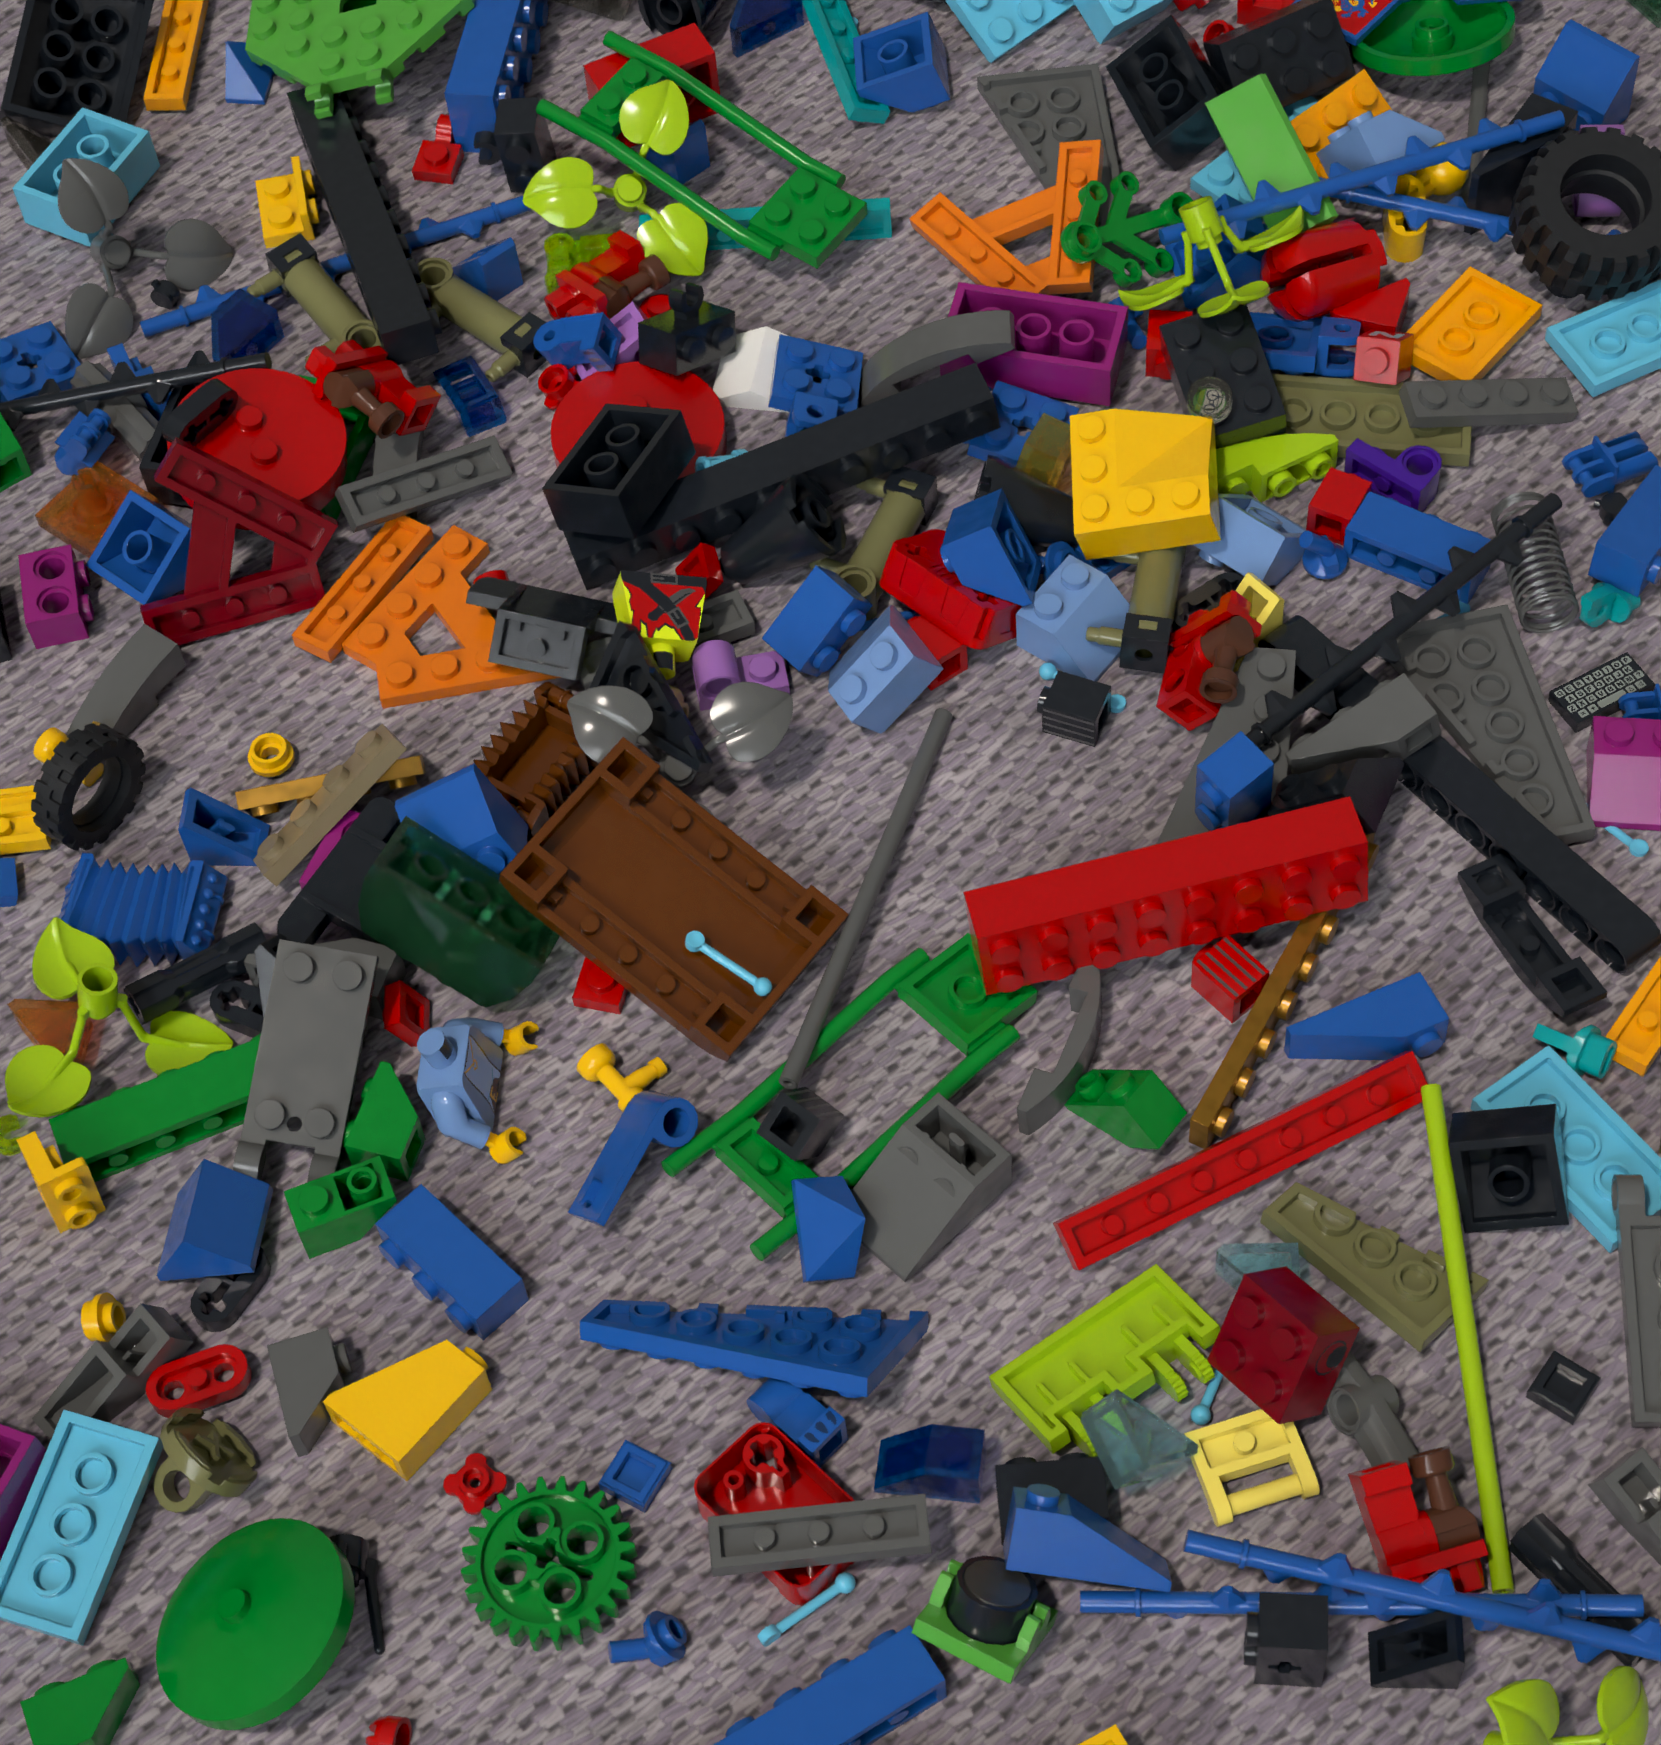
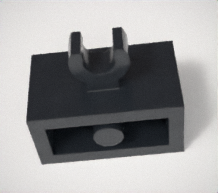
(519, 140)
(687, 334)

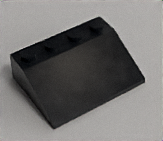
(74, 59)

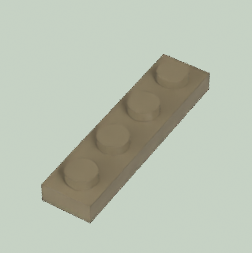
(339, 793)

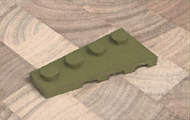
(1369, 1263)

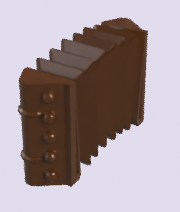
(536, 757)

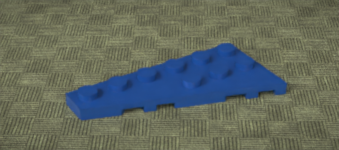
(768, 1341)

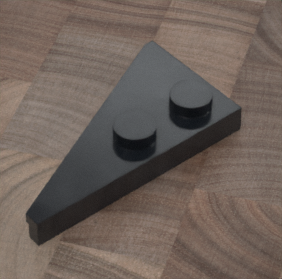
(632, 666)

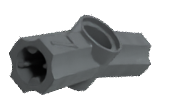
(128, 414)
(1369, 1411)

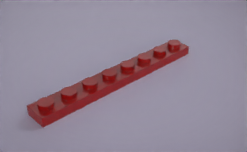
(1241, 1160)

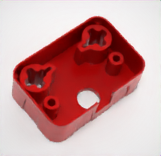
(923, 583)
(738, 1486)

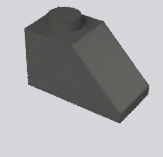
(305, 1374)

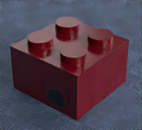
(1282, 1344)

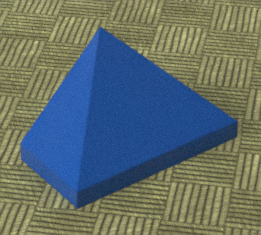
(245, 79)
(827, 1228)

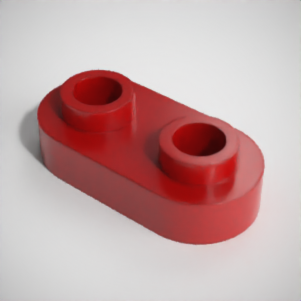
(199, 1378)

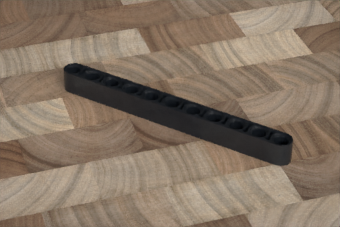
(1495, 822)

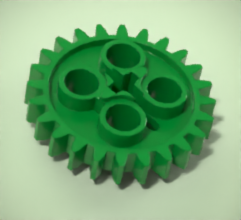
(527, 1604)

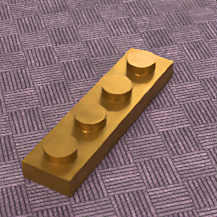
(265, 799)

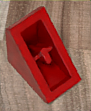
(1379, 309)

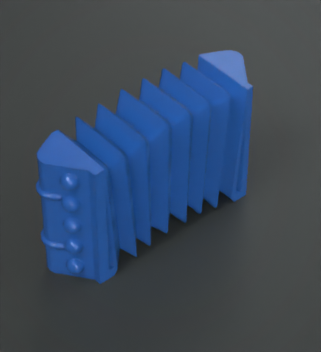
(145, 911)

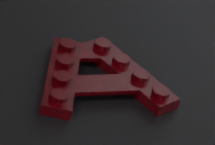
(221, 500)

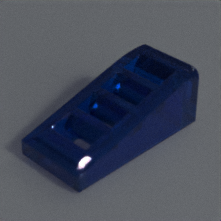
(472, 399)

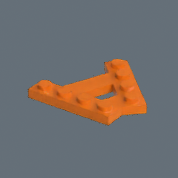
(977, 242)
(433, 587)

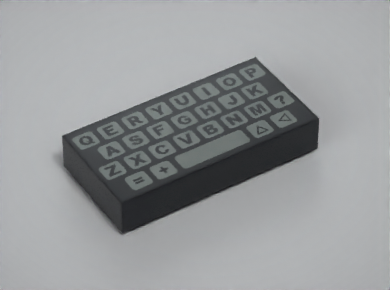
(1599, 691)

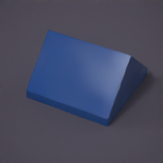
(215, 1224)

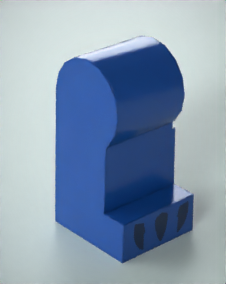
(579, 341)
(800, 1418)

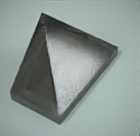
(24, 141)

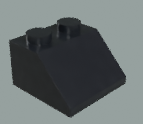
(1363, 779)
(1509, 1168)

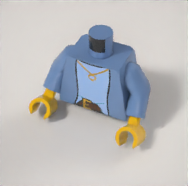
(462, 1079)

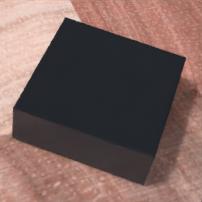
(1563, 1387)

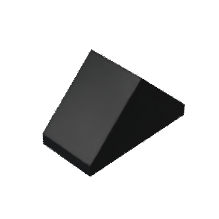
(1418, 1653)

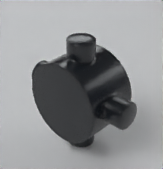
(165, 294)
(1610, 506)

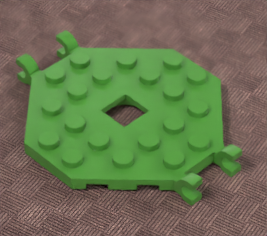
(348, 49)

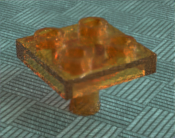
(87, 507)

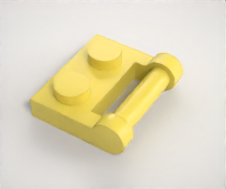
(1246, 1447)

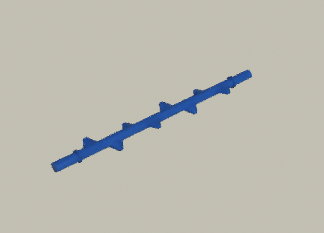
(1382, 175)
(1419, 210)
(428, 232)
(1434, 1593)
(1341, 1602)

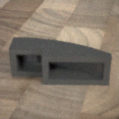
(130, 682)
(116, 1371)
(1633, 1497)

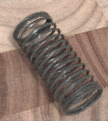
(1520, 607)

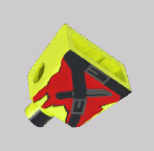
(664, 612)

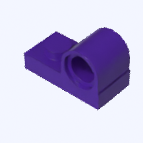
(1408, 478)

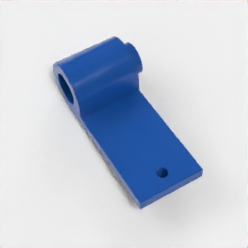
(646, 1119)

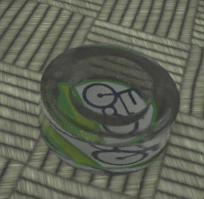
(1210, 399)

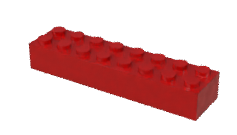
(1168, 895)

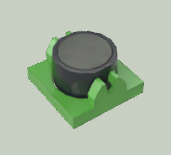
(986, 1616)

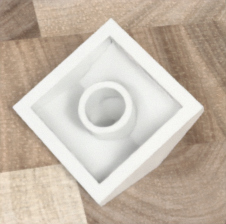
(746, 375)

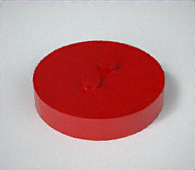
(644, 387)
(280, 435)

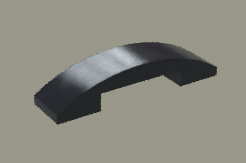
(1524, 939)

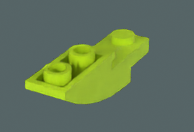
(1274, 463)

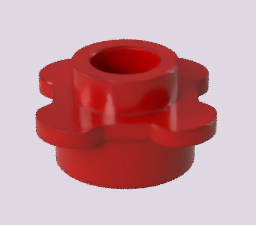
(556, 383)
(482, 1496)

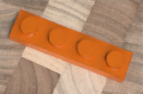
(362, 586)

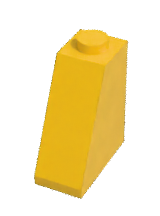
(411, 1405)

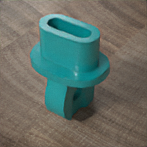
(1607, 603)
(1585, 1051)

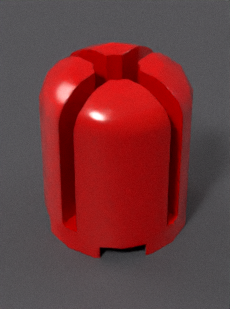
(1320, 269)

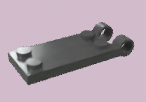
(308, 1055)
(1641, 1296)

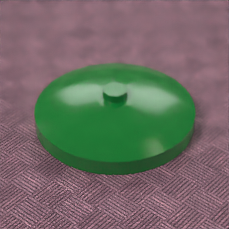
(1437, 37)
(255, 1624)

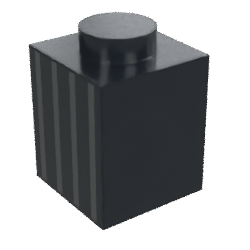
(1075, 708)
(800, 1123)

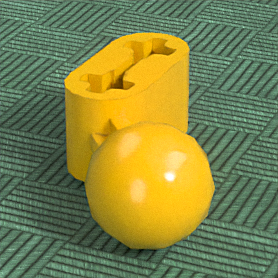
(1441, 180)

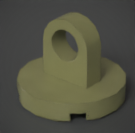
(208, 1455)

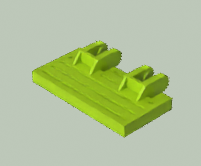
(1111, 1346)

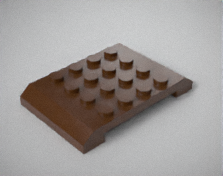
(641, 867)

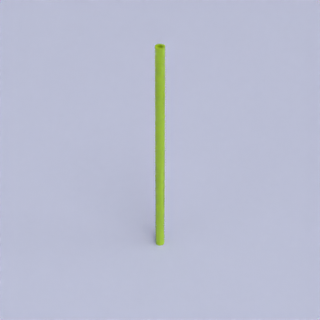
(1467, 1342)

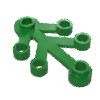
(1085, 241)

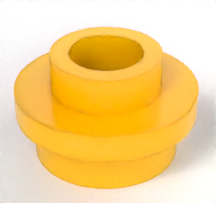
(267, 745)
(102, 1317)

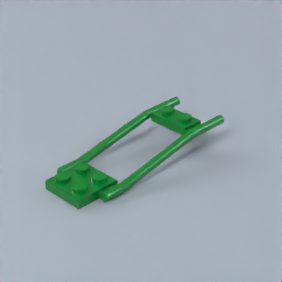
(804, 216)
(944, 994)

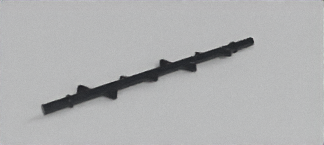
(124, 384)
(1406, 613)

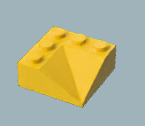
(1142, 481)

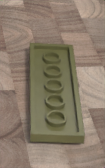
(1364, 412)

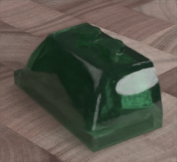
(452, 917)

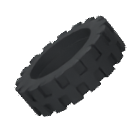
(65, 774)

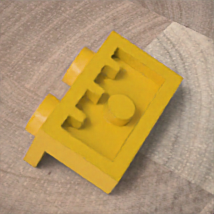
(286, 205)
(64, 1188)

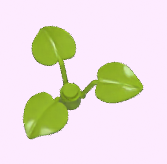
(566, 197)
(1205, 229)
(72, 962)
(1531, 1712)

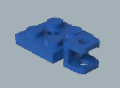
(1307, 344)
(37, 346)
(810, 401)
(1015, 409)

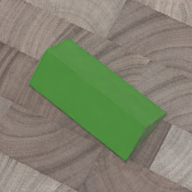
(1265, 145)

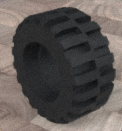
(1565, 251)

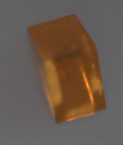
(51, 1024)

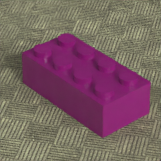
(1061, 343)

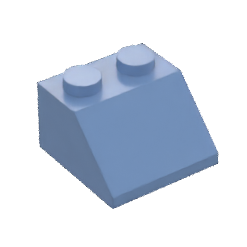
(1374, 140)
(1254, 539)
(1062, 611)
(882, 672)

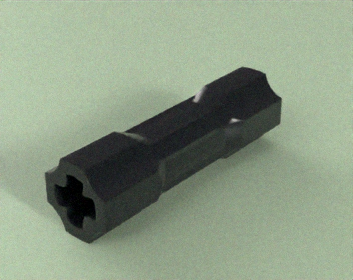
(194, 975)
(1553, 1556)

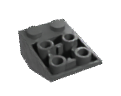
(929, 1185)

